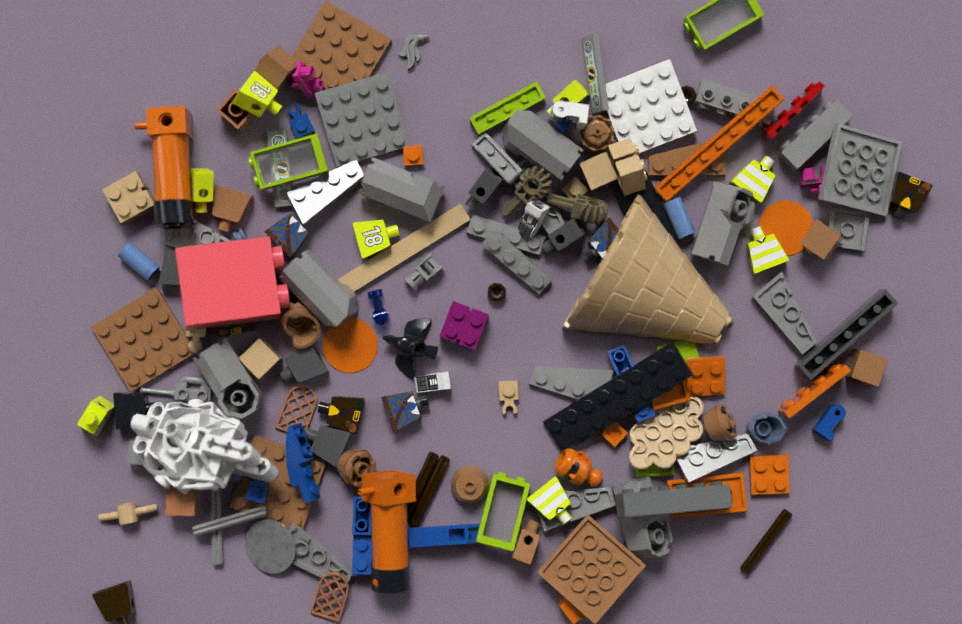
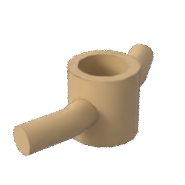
(127, 513)

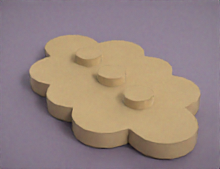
(666, 435)

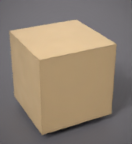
(598, 171)
(260, 358)

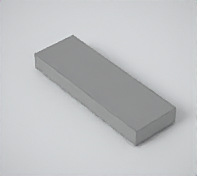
(497, 158)

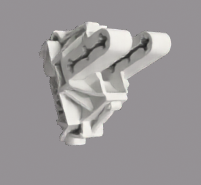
(209, 455)

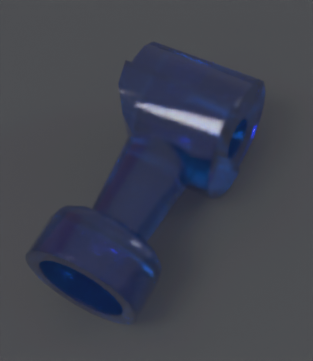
(380, 314)

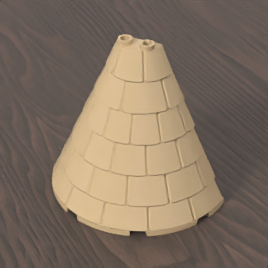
(648, 288)

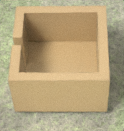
(628, 165)
(128, 198)

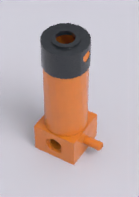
(170, 164)
(389, 495)

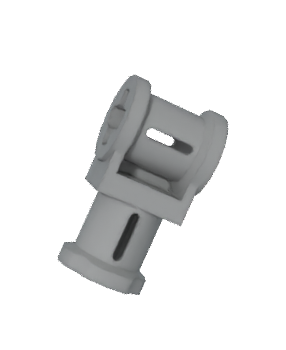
(424, 270)

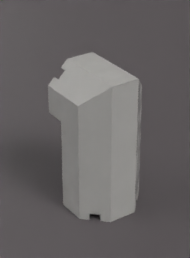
(540, 144)
(400, 190)
(721, 223)
(320, 290)
(229, 380)
(644, 534)

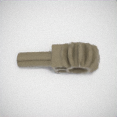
(527, 190)
(585, 208)

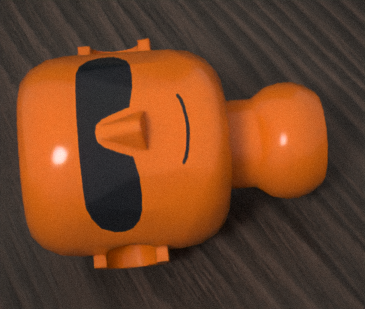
(577, 468)

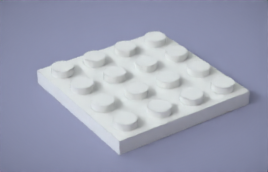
(649, 107)

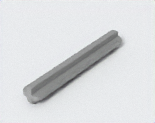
(229, 520)
(216, 536)

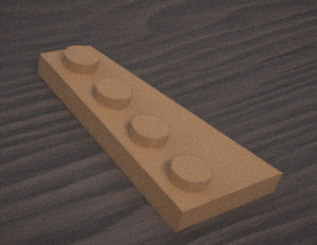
(664, 163)

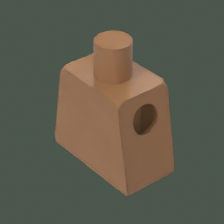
(230, 206)
(522, 552)

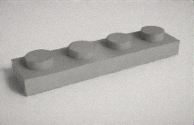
(483, 227)
(516, 261)

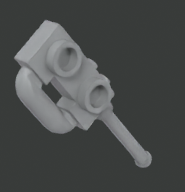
(184, 393)

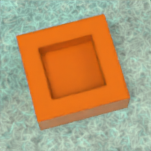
(413, 155)
(614, 433)

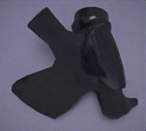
(411, 345)

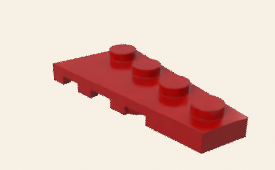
(797, 105)

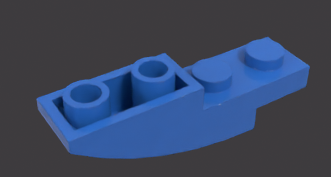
(620, 362)
(297, 457)
(442, 535)
(361, 537)

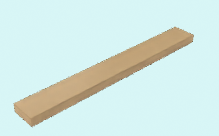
(405, 248)

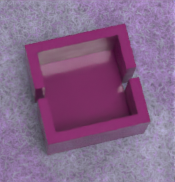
(463, 325)

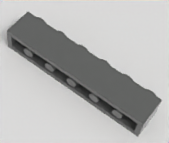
(846, 334)
(673, 500)

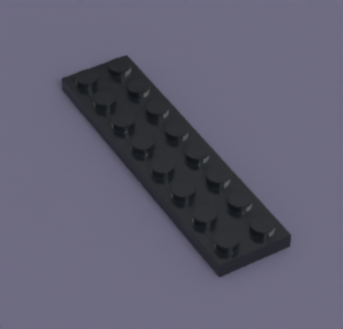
(618, 397)

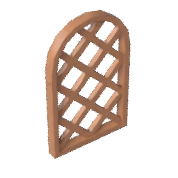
(299, 406)
(341, 606)

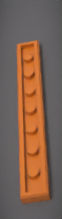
(719, 143)

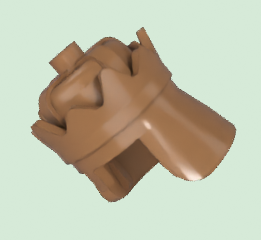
(597, 134)
(300, 324)

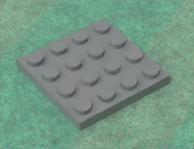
(362, 119)
(860, 170)

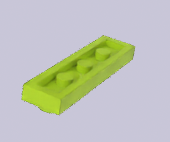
(506, 108)

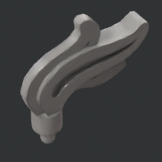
(410, 48)

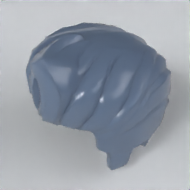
(766, 428)

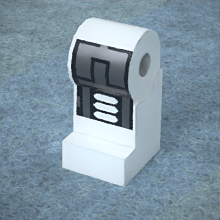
(570, 112)
(533, 217)
(432, 382)

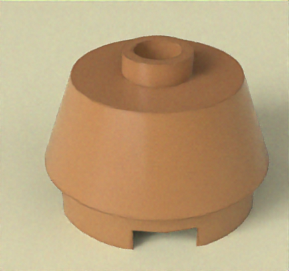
(719, 424)
(353, 464)
(469, 484)

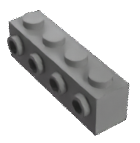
(725, 100)
(811, 138)

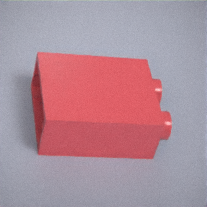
(231, 283)

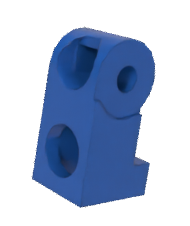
(829, 420)

